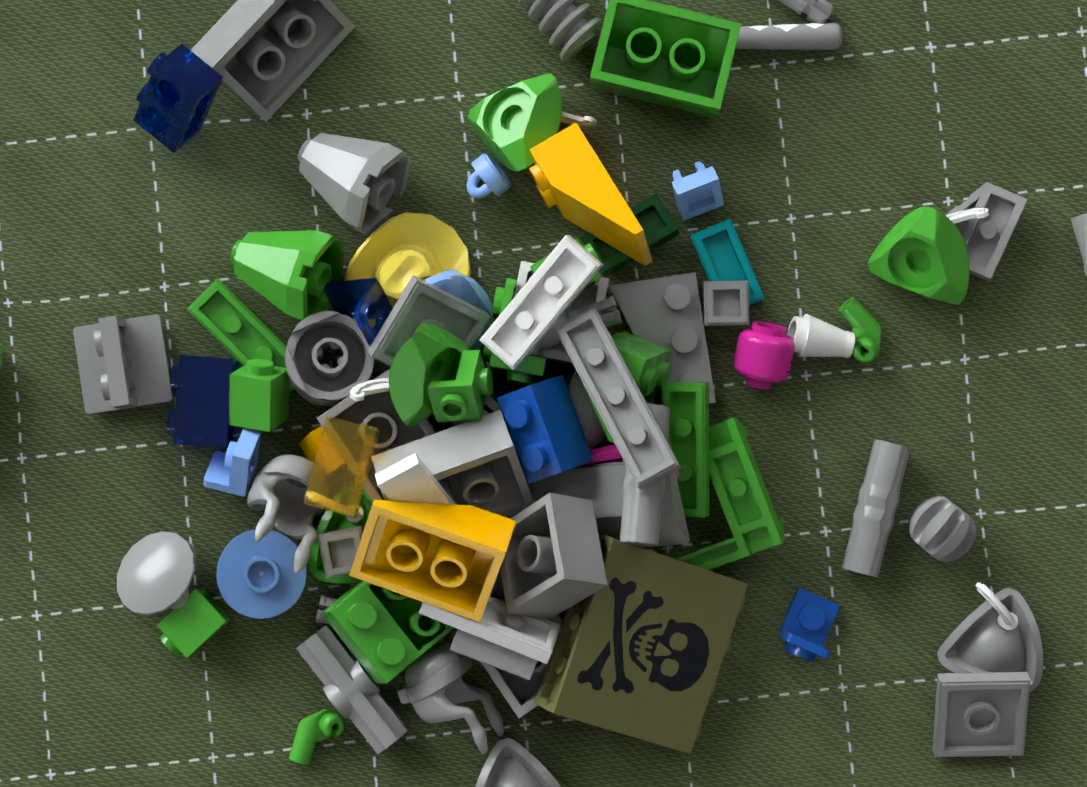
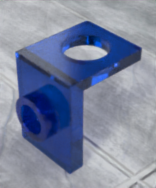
(362, 301)

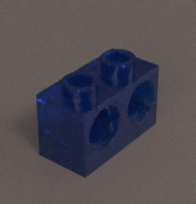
(176, 97)

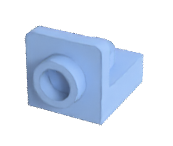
(235, 468)

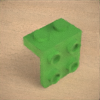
(533, 367)

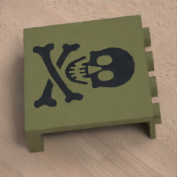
(643, 647)

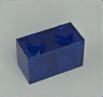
(201, 401)

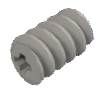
(566, 23)

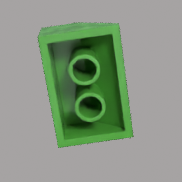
(665, 55)

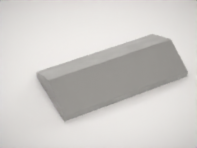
(604, 486)

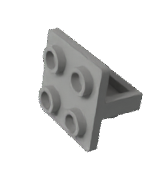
(122, 363)

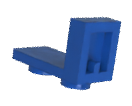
(808, 625)

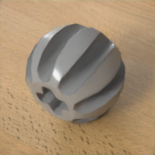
(942, 529)

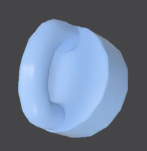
(492, 175)

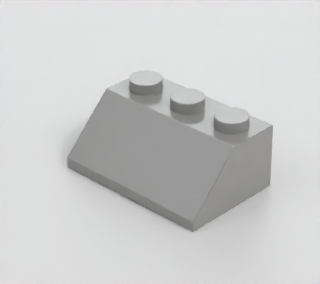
(271, 47)
(472, 464)

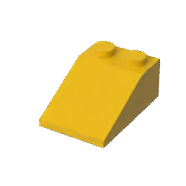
(585, 194)
(434, 553)

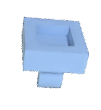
(697, 191)

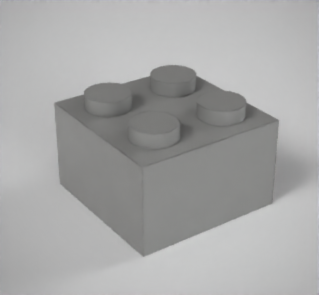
(552, 557)

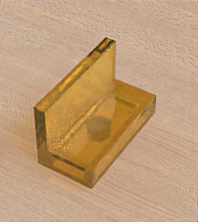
(341, 466)

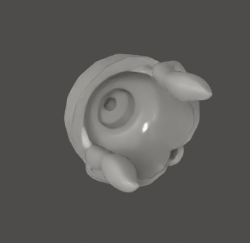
(281, 494)
(437, 684)

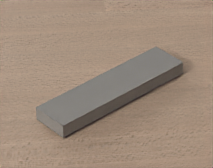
(618, 398)

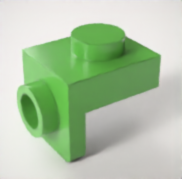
(464, 396)

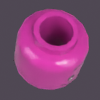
(764, 354)

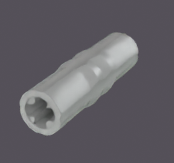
(643, 507)
(876, 508)

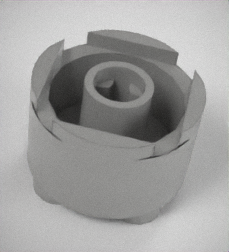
(305, 351)

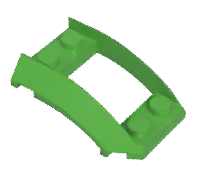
(741, 497)

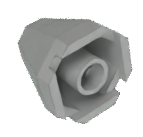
(355, 177)

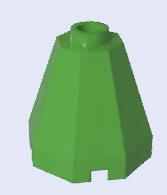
(290, 268)

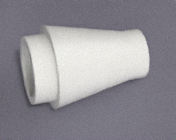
(819, 338)

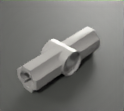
(352, 689)

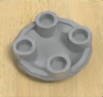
(156, 573)

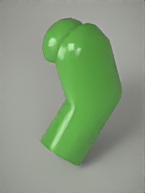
(865, 328)
(313, 730)

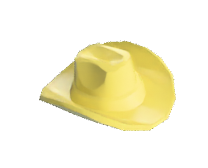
(408, 247)

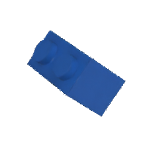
(544, 429)

